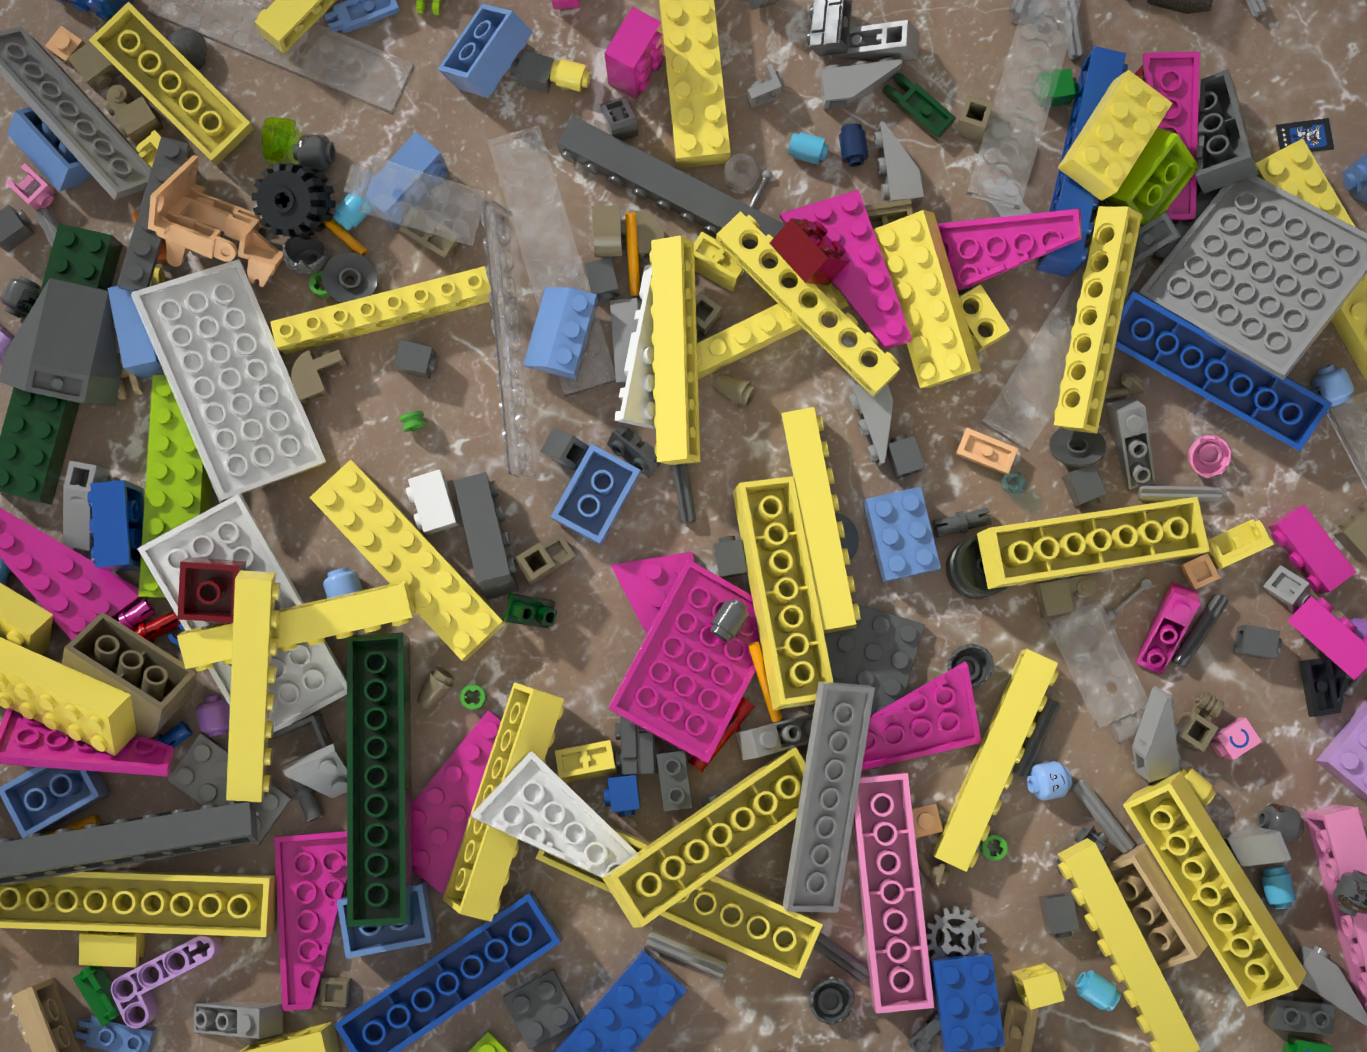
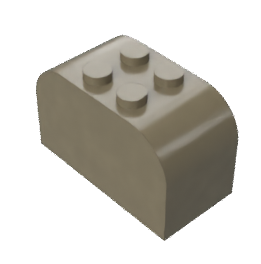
(134, 665)

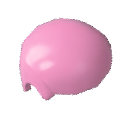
(1209, 455)

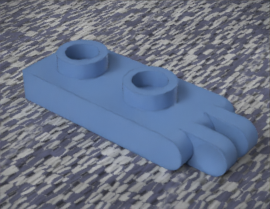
(359, 13)
(115, 1036)

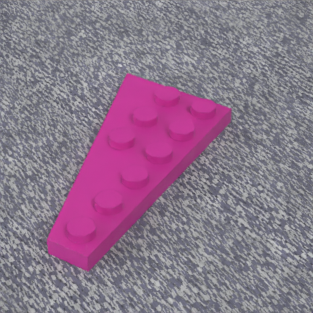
(865, 278)
(61, 577)
(649, 582)
(34, 744)
(446, 805)
(308, 884)

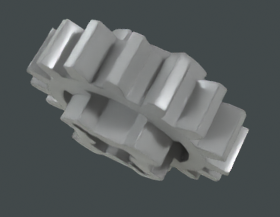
(944, 946)

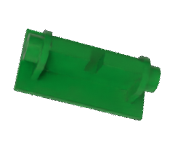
(97, 992)

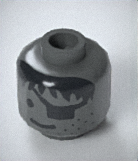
(20, 296)

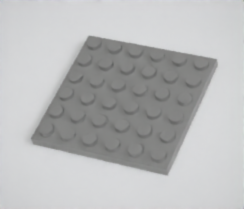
(1261, 273)

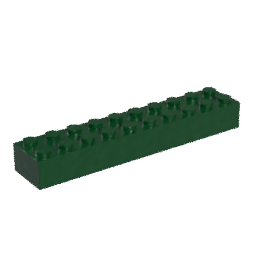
(39, 425)
(379, 781)

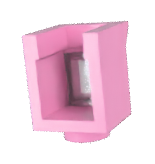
(33, 189)

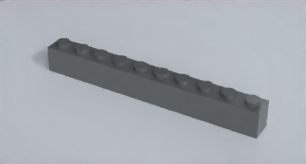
(657, 180)
(127, 842)

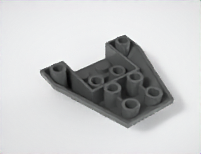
(66, 346)

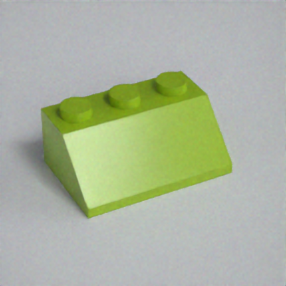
(1156, 176)

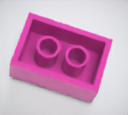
(634, 53)

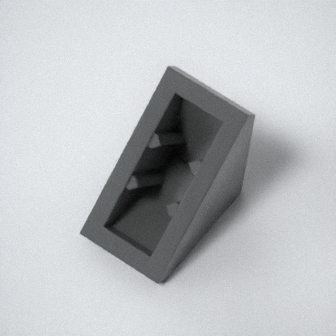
(620, 119)

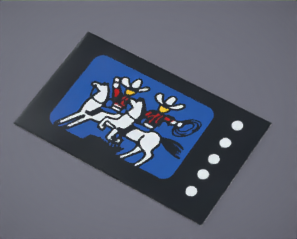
(1314, 132)

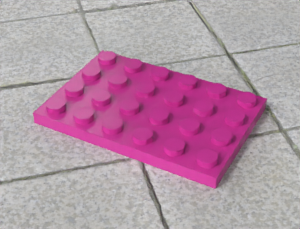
(683, 675)

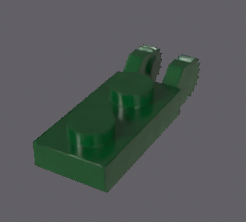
(920, 106)

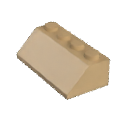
(1157, 908)
(45, 1019)

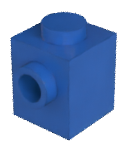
(623, 795)

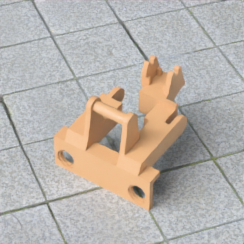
(182, 220)

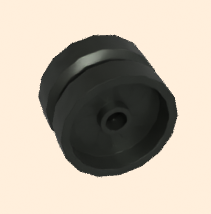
(965, 571)

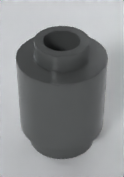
(729, 620)

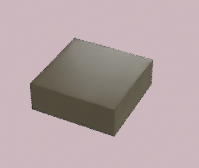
(335, 992)

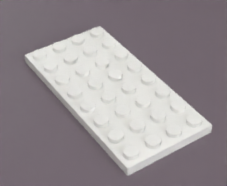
(228, 379)
(304, 676)

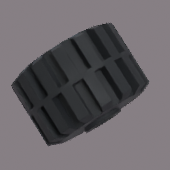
(293, 200)

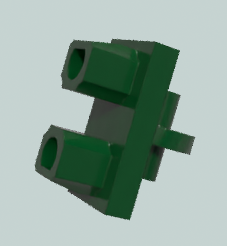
(530, 611)

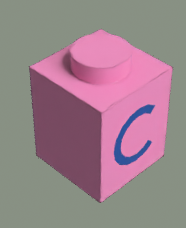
(1235, 739)

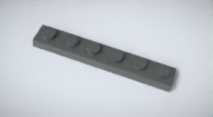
(145, 243)

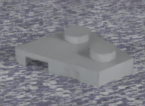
(321, 771)

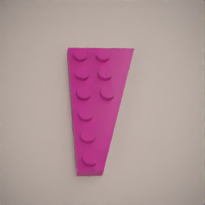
(998, 244)
(925, 721)

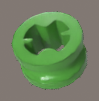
(313, 284)
(413, 421)
(473, 706)
(1001, 843)

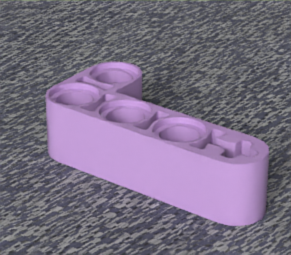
(168, 969)

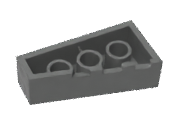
(1224, 142)
(485, 535)

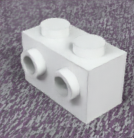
(432, 502)

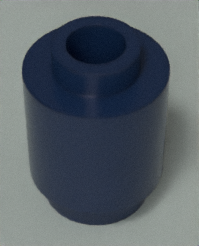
(853, 145)

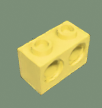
(986, 316)
(1039, 986)

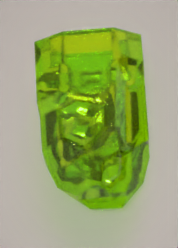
(277, 138)

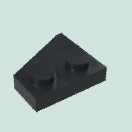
(1323, 686)

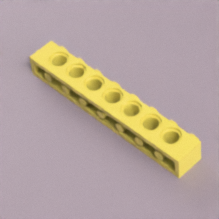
(1108, 308)
(381, 311)
(870, 378)

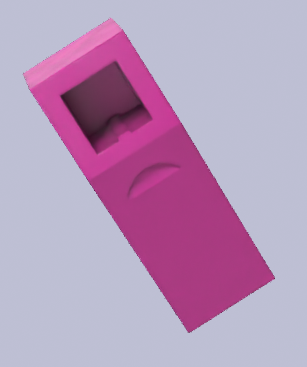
(1168, 627)

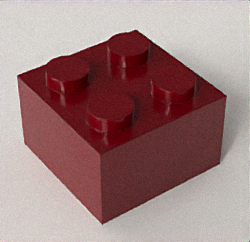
(810, 251)
(207, 589)

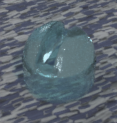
(1015, 488)

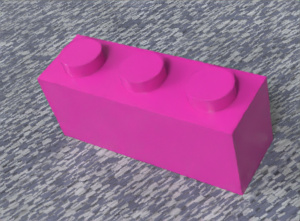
(1311, 550)
(1332, 635)

